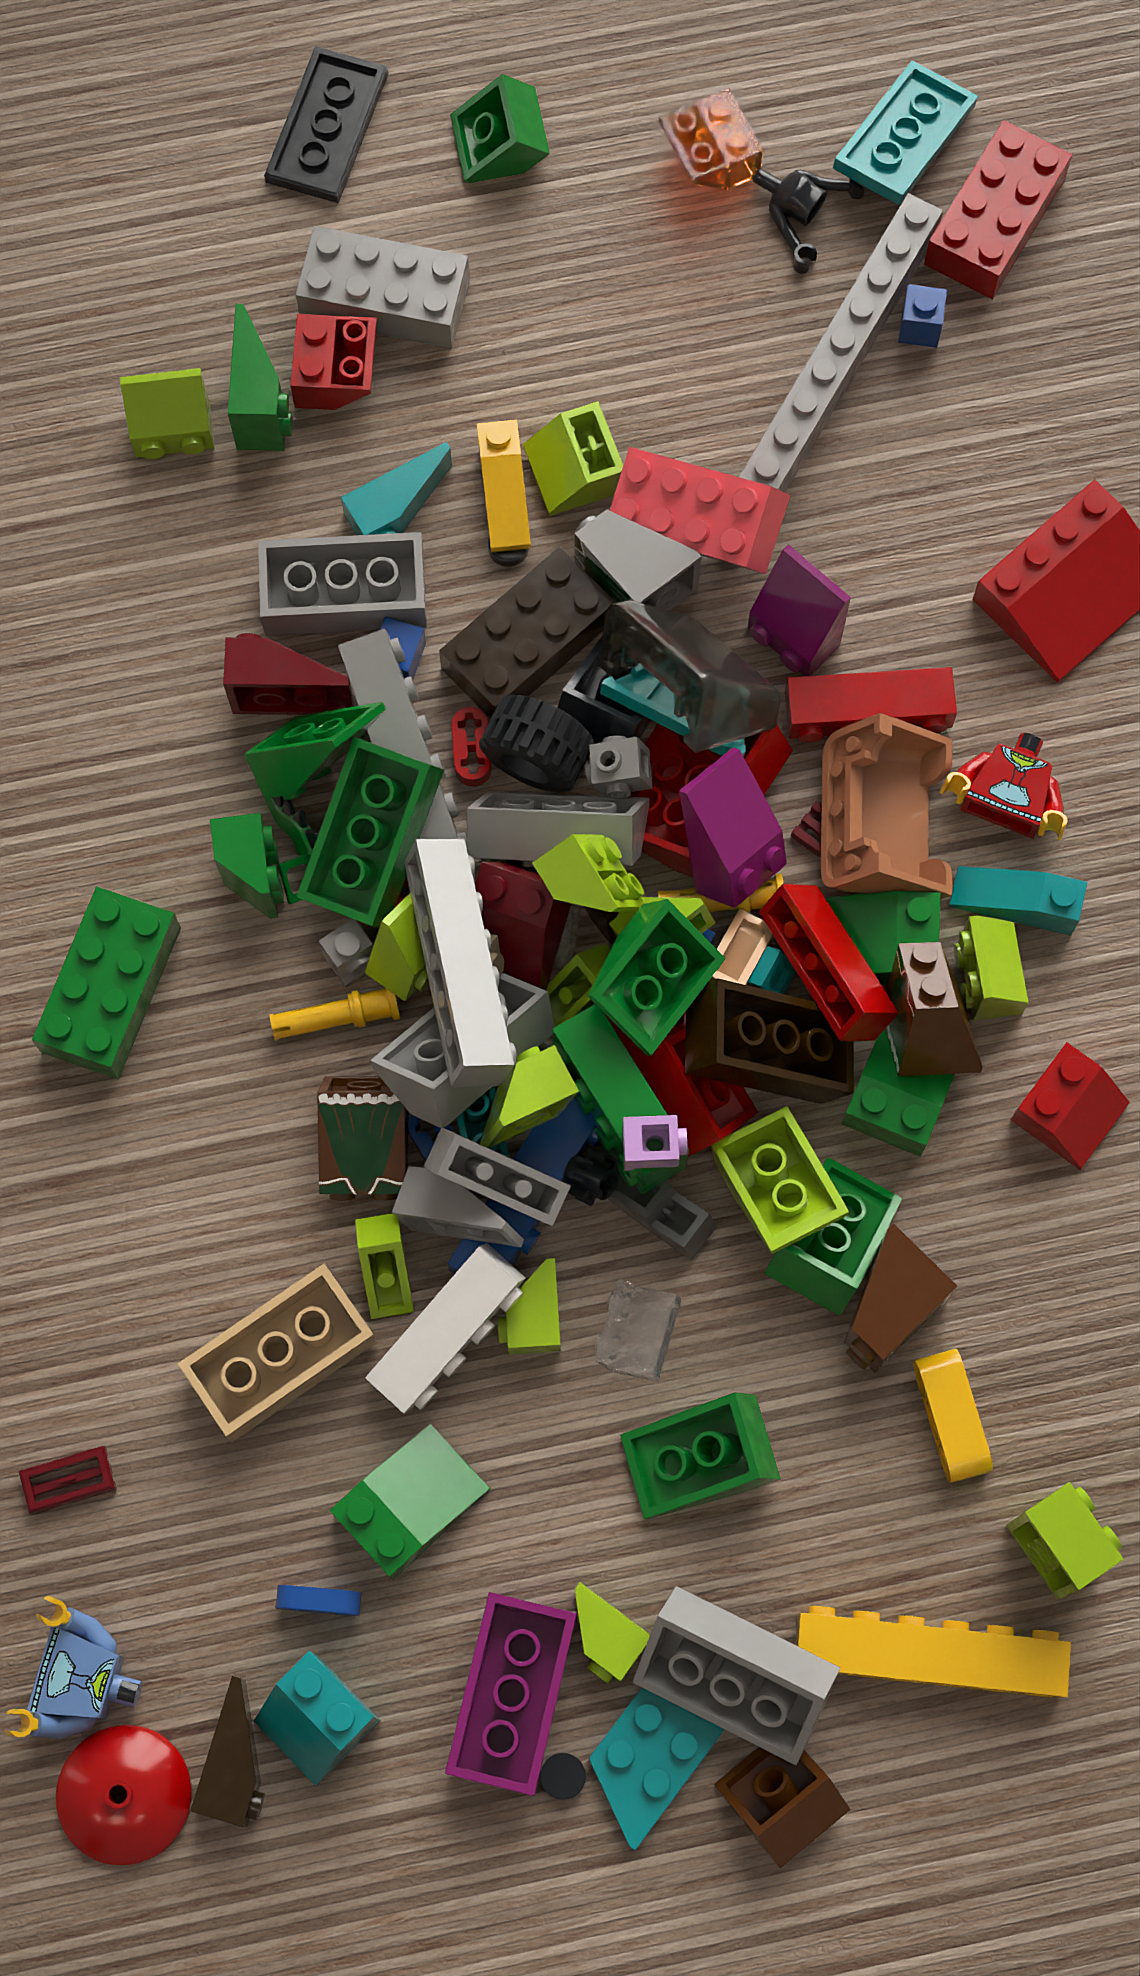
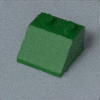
(500, 131)

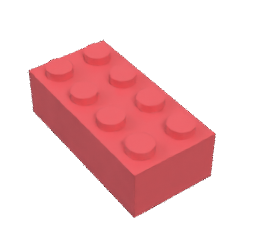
(702, 508)

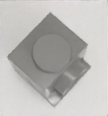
(347, 951)

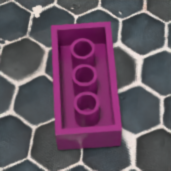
(511, 1694)

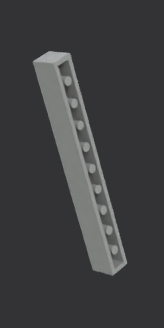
(844, 345)

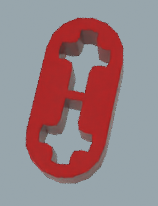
(462, 746)

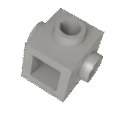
(619, 766)

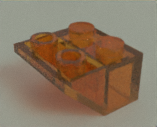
(714, 141)

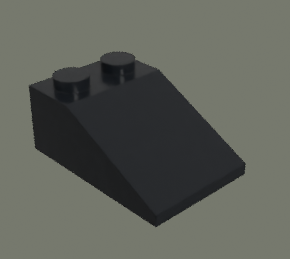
(594, 711)

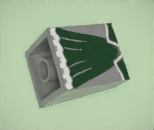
(636, 561)

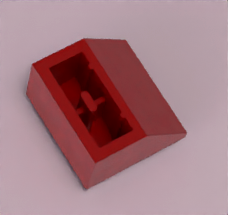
(332, 360)

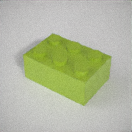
(1066, 1540)

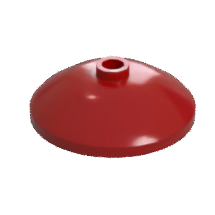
(155, 1803)

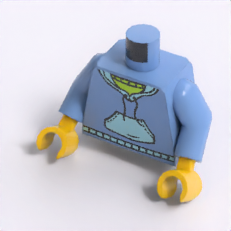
(74, 1678)

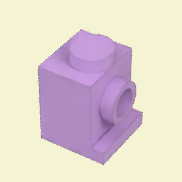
(641, 1129)

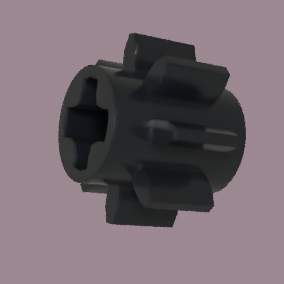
(591, 1177)

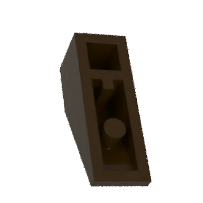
(231, 1769)

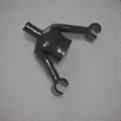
(800, 198)

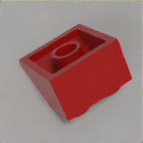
(1071, 1106)

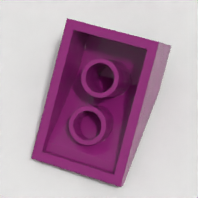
(799, 613)
(730, 831)

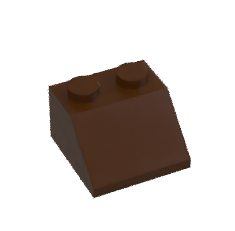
(782, 1801)

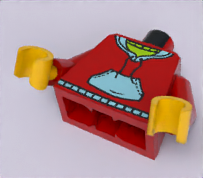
(1011, 789)

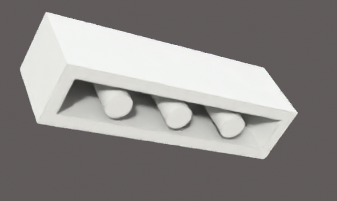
(445, 1329)

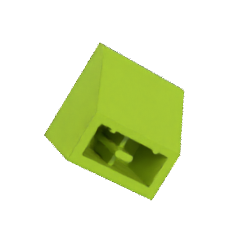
(574, 459)
(589, 874)
(991, 968)

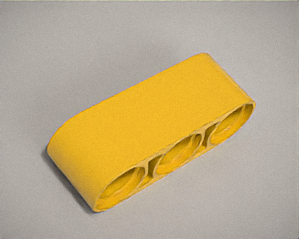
(953, 1415)

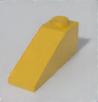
(503, 485)

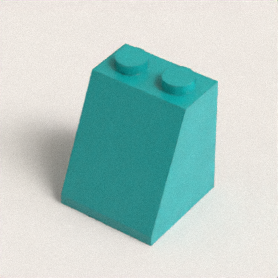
(314, 1717)

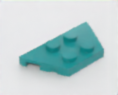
(652, 699)
(649, 1760)

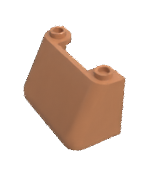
(879, 807)

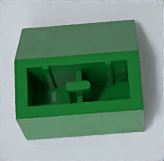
(245, 857)

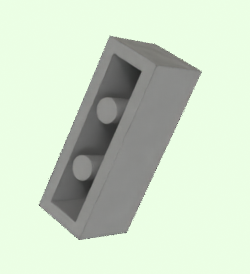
(496, 1176)

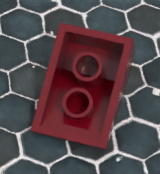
(278, 681)
(523, 919)

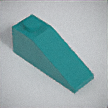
(396, 497)
(1020, 897)

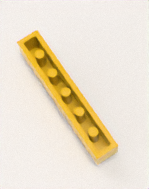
(938, 1655)

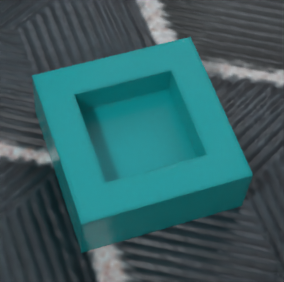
(773, 971)

